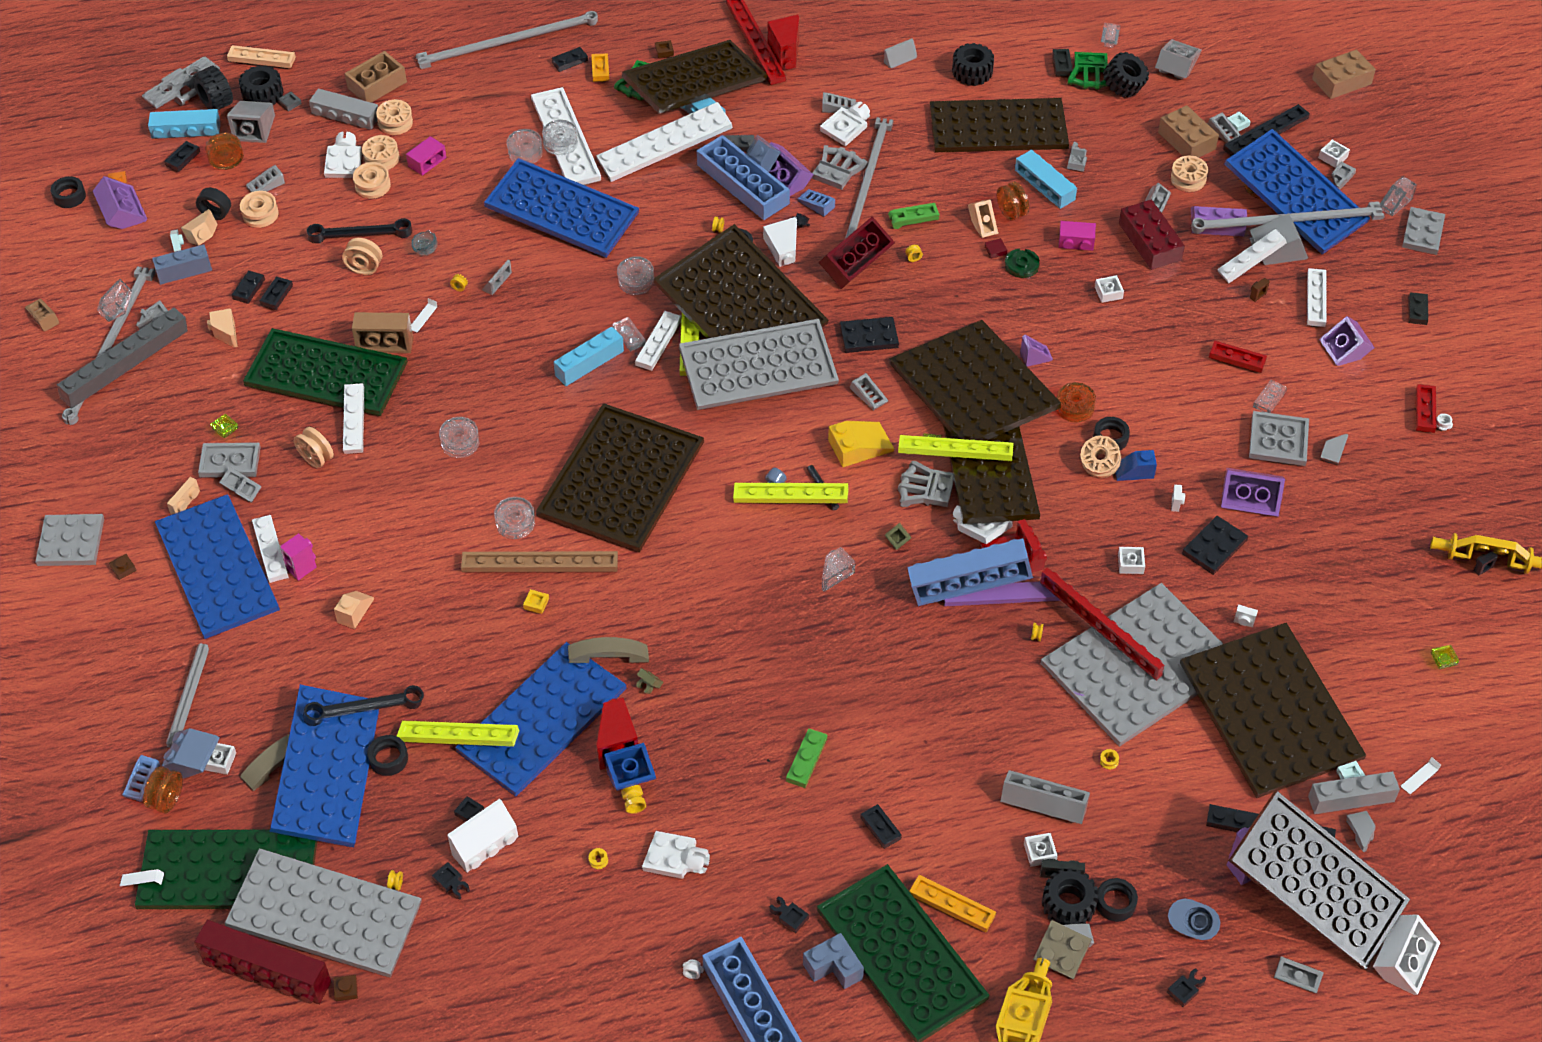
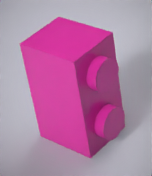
(426, 155)
(1077, 235)
(298, 556)

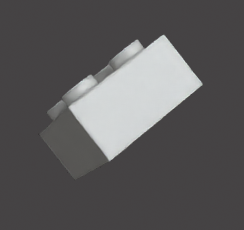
(1333, 153)
(1109, 289)
(1131, 560)
(221, 759)
(1039, 848)

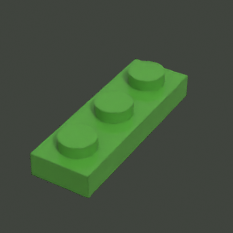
(806, 758)

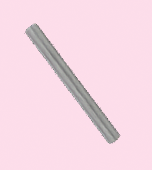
(188, 692)

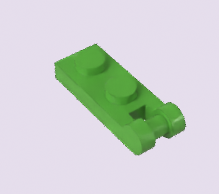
(913, 215)

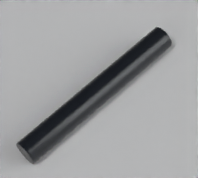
(816, 477)

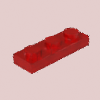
(1237, 356)
(1425, 408)

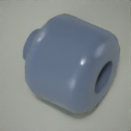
(775, 476)

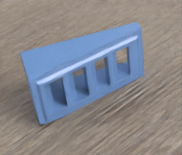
(822, 207)
(143, 765)

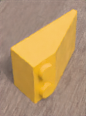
(858, 441)

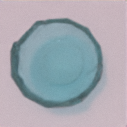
(424, 243)

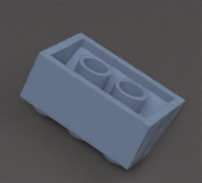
(182, 264)

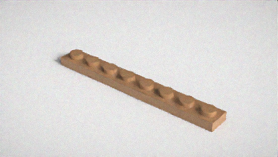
(540, 561)

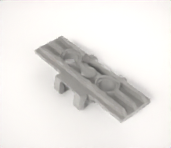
(174, 82)

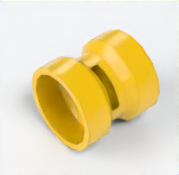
(633, 798)

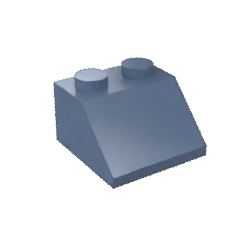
(190, 752)

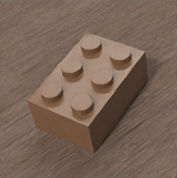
(1343, 74)
(375, 77)
(1188, 132)
(383, 332)

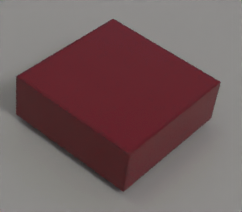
(996, 248)

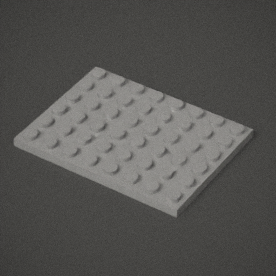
(1114, 687)

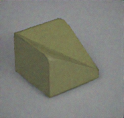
(898, 536)

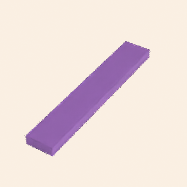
(1007, 593)

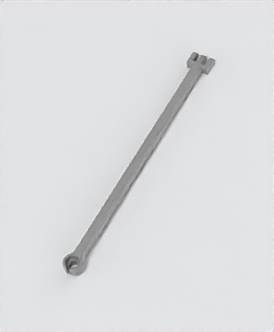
(425, 60)
(882, 127)
(1373, 210)
(141, 276)

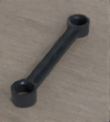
(359, 230)
(363, 705)

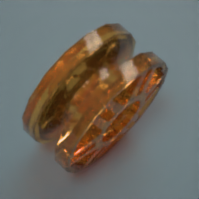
(224, 151)
(1012, 201)
(1076, 402)
(162, 789)

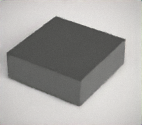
(289, 101)

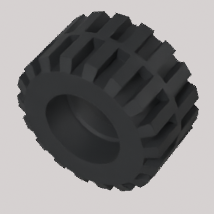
(973, 64)
(1126, 74)
(261, 84)
(213, 88)
(1072, 883)

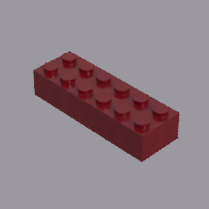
(263, 962)

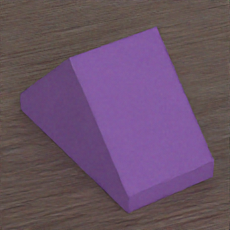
(1034, 352)

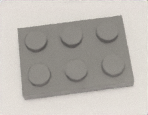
(1423, 230)
(218, 457)

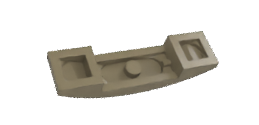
(608, 647)
(269, 760)

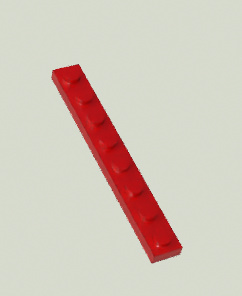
(756, 41)
(1105, 626)

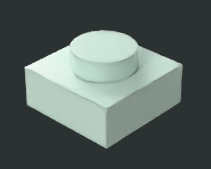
(1239, 121)
(177, 240)
(1350, 770)

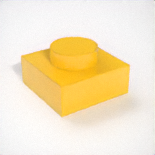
(536, 601)

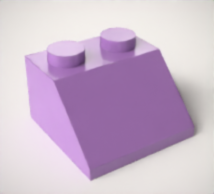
(1346, 342)

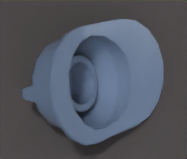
(1194, 919)

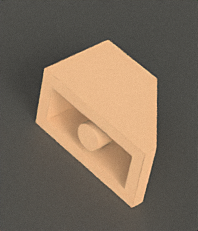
(983, 218)
(200, 228)
(223, 326)
(352, 608)

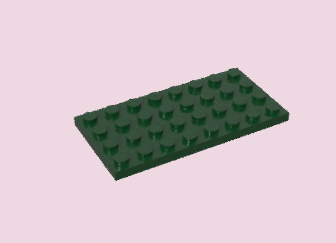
(321, 368)
(209, 865)
(903, 953)

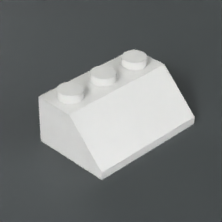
(482, 836)
(1407, 953)

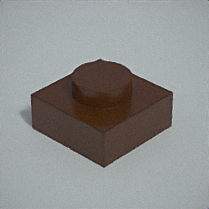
(664, 49)
(1259, 289)
(122, 566)
(345, 988)

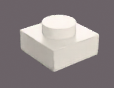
(1177, 498)
(1245, 616)

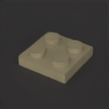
(1063, 949)

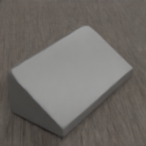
(900, 53)
(1159, 195)
(498, 279)
(1298, 974)

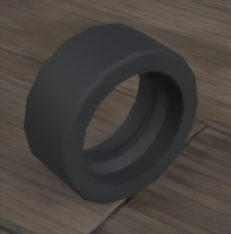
(65, 183)
(217, 197)
(1115, 424)
(383, 742)
(1122, 886)

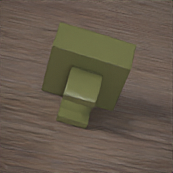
(650, 679)

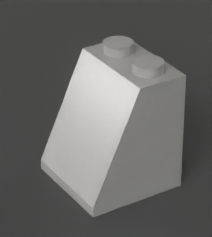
(251, 121)
(1291, 251)

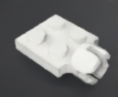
(846, 123)
(343, 157)
(981, 531)
(675, 856)

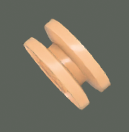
(394, 117)
(381, 150)
(1189, 173)
(371, 180)
(259, 209)
(362, 256)
(1096, 446)
(313, 447)

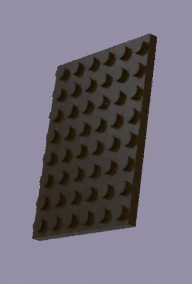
(734, 288)
(974, 383)
(620, 477)
(1272, 709)

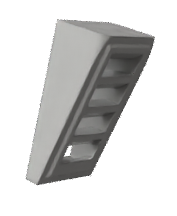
(833, 102)
(1220, 121)
(271, 178)
(869, 384)

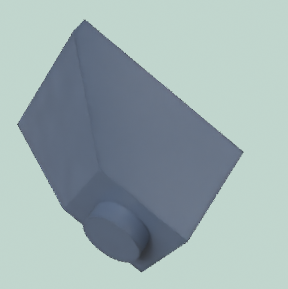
(763, 153)

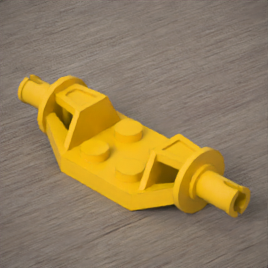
(1484, 543)
(1026, 1011)

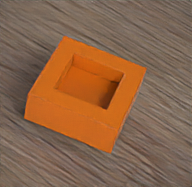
(119, 176)

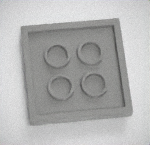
(1279, 438)
(70, 540)

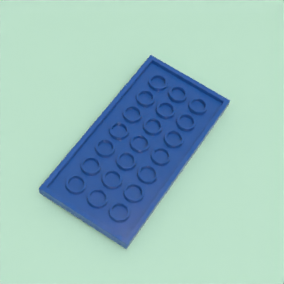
(1294, 186)
(561, 207)
(217, 566)
(550, 715)
(324, 771)

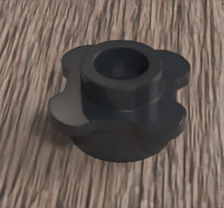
(802, 220)

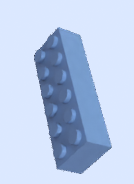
(743, 177)
(970, 572)
(747, 994)

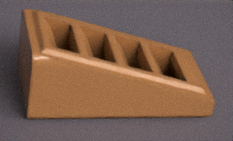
(43, 316)

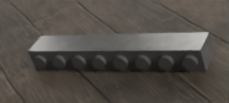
(122, 357)

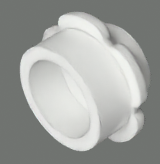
(1444, 422)
(692, 969)

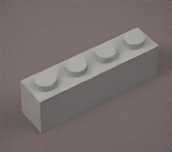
(344, 109)
(1353, 792)
(1045, 797)

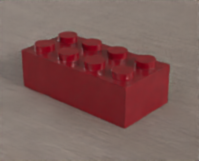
(1151, 234)
(856, 252)

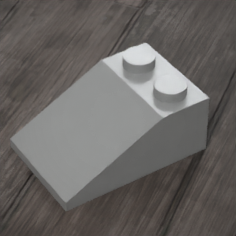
(1177, 59)

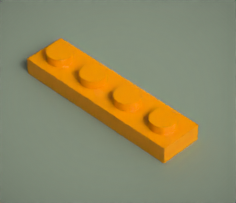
(952, 903)

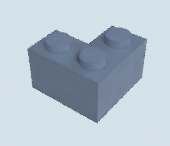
(835, 957)

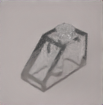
(1110, 34)
(1398, 195)
(115, 301)
(837, 567)

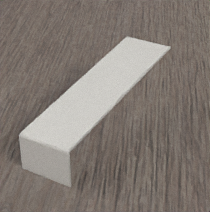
(424, 315)
(1421, 776)
(142, 877)

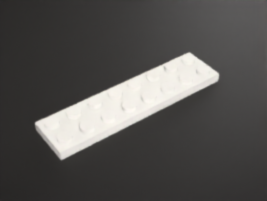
(664, 141)
(580, 163)

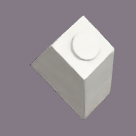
(782, 240)

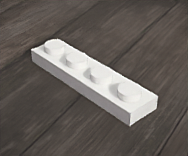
(1252, 256)
(1316, 297)
(658, 340)
(353, 418)
(270, 548)

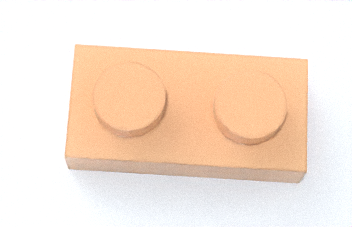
(183, 496)

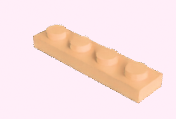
(261, 56)

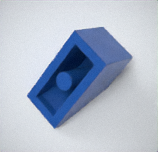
(1137, 466)

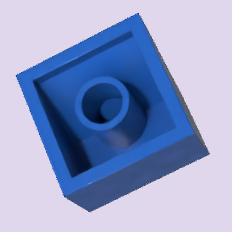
(629, 766)

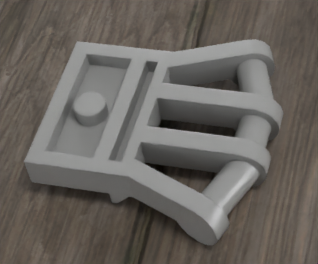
(835, 175)
(938, 486)

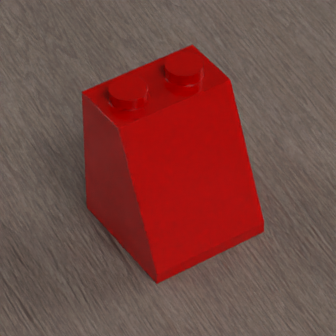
(784, 40)
(615, 729)

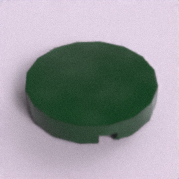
(1022, 263)

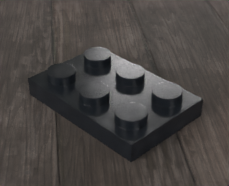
(869, 334)
(1215, 545)

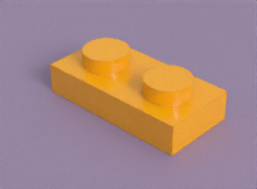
(600, 67)

